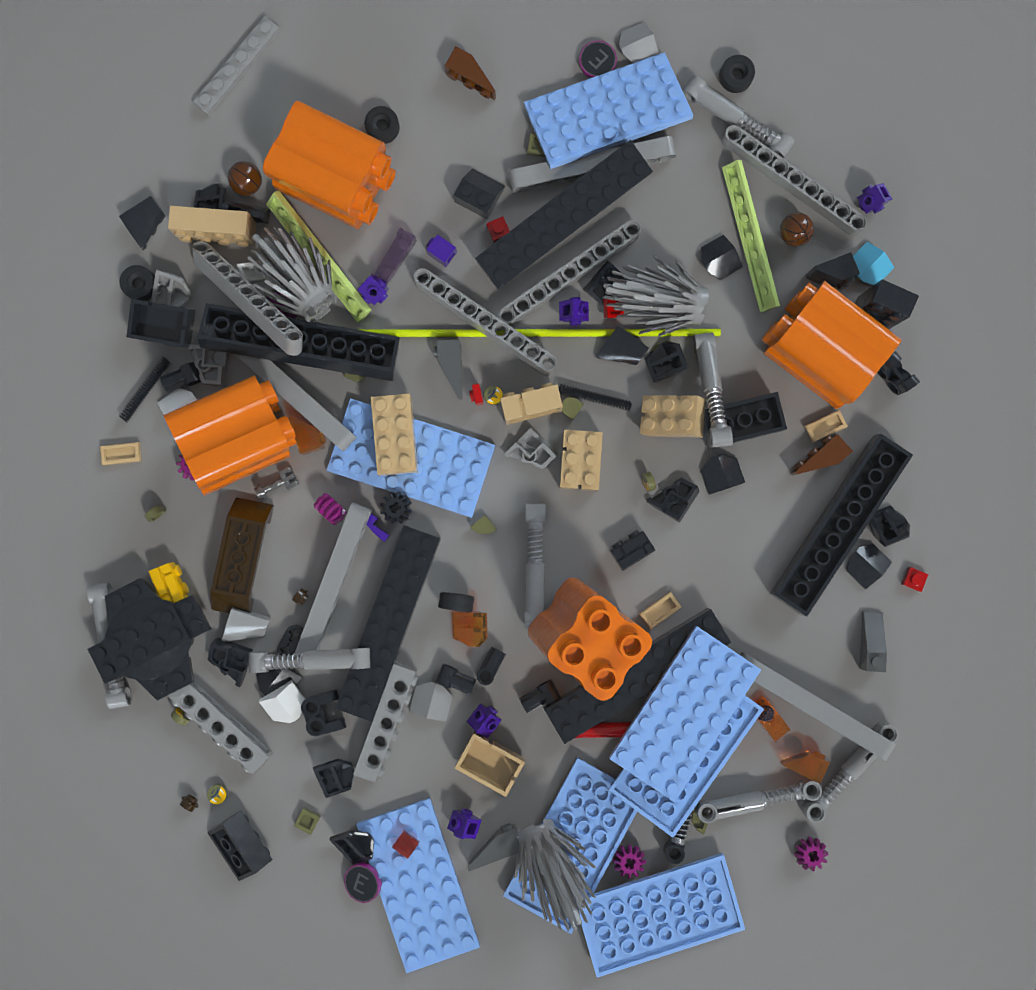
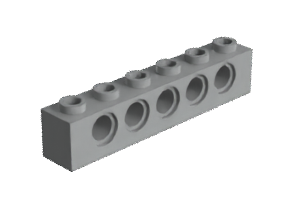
(245, 739)
(365, 768)

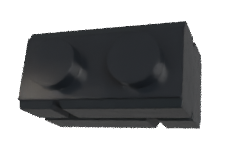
(632, 550)

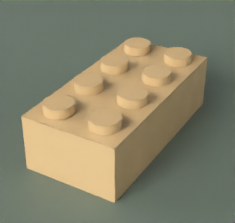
(212, 225)
(394, 434)

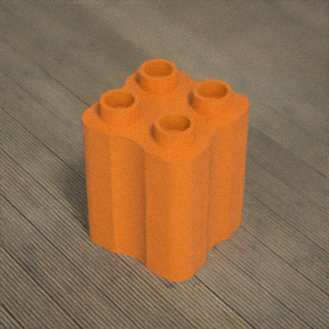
(329, 165)
(829, 344)
(231, 434)
(589, 638)

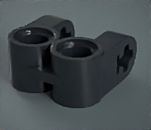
(896, 378)
(318, 715)

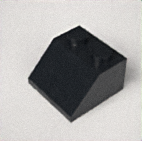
(478, 193)
(836, 272)

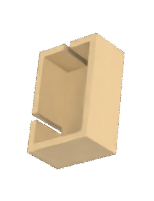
(531, 403)
(672, 416)
(581, 460)
(490, 763)

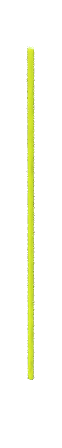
(536, 332)

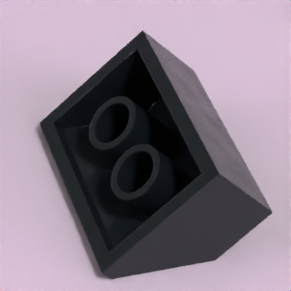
(240, 846)

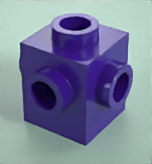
(874, 198)
(367, 292)
(574, 311)
(484, 720)
(464, 824)

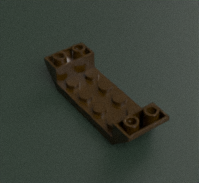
(239, 555)

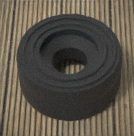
(733, 84)
(382, 113)
(128, 278)
(456, 602)

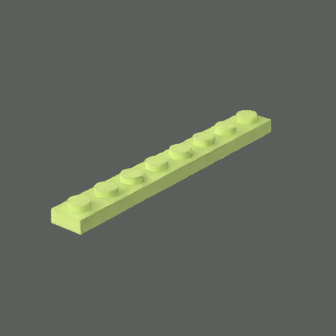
(750, 236)
(341, 285)

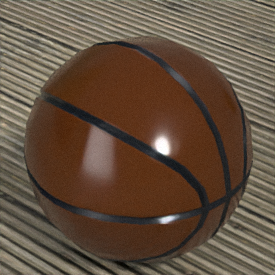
(244, 178)
(796, 229)

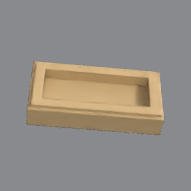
(825, 426)
(120, 453)
(660, 610)

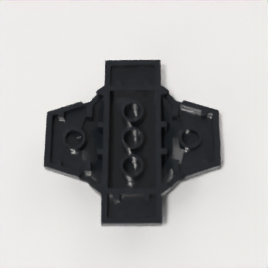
(149, 639)

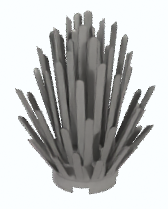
(294, 275)
(653, 292)
(554, 870)

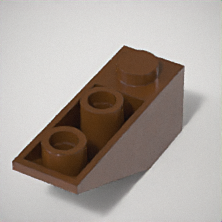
(464, 68)
(830, 453)

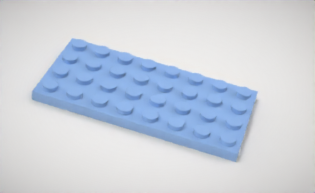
(608, 110)
(448, 463)
(684, 713)
(669, 814)
(590, 815)
(420, 891)
(661, 915)

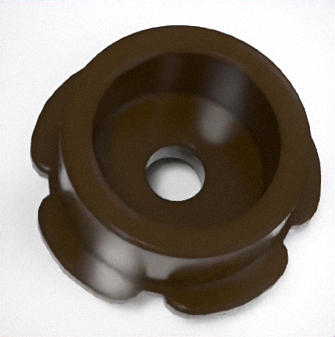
(300, 597)
(189, 802)

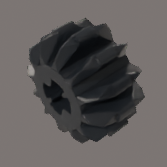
(399, 513)

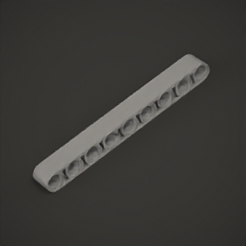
(541, 175)
(803, 181)
(574, 266)
(247, 298)
(479, 314)
(301, 401)
(334, 578)
(822, 711)

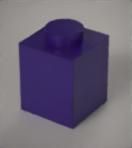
(441, 250)

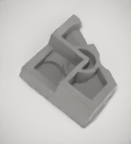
(244, 625)

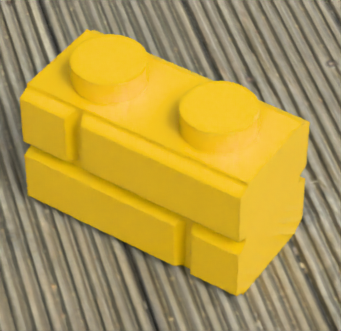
(169, 583)

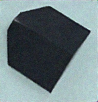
(210, 197)
(720, 258)
(666, 361)
(722, 473)
(889, 526)
(868, 565)
(275, 679)
(334, 776)
(354, 845)

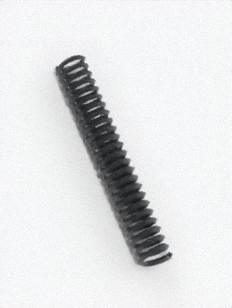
(160, 369)
(618, 402)

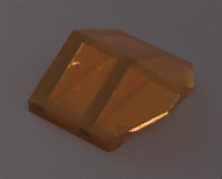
(470, 627)

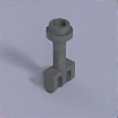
(284, 480)

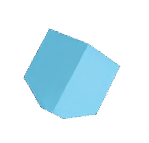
(872, 264)

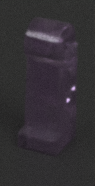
(396, 255)

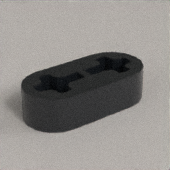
(286, 639)

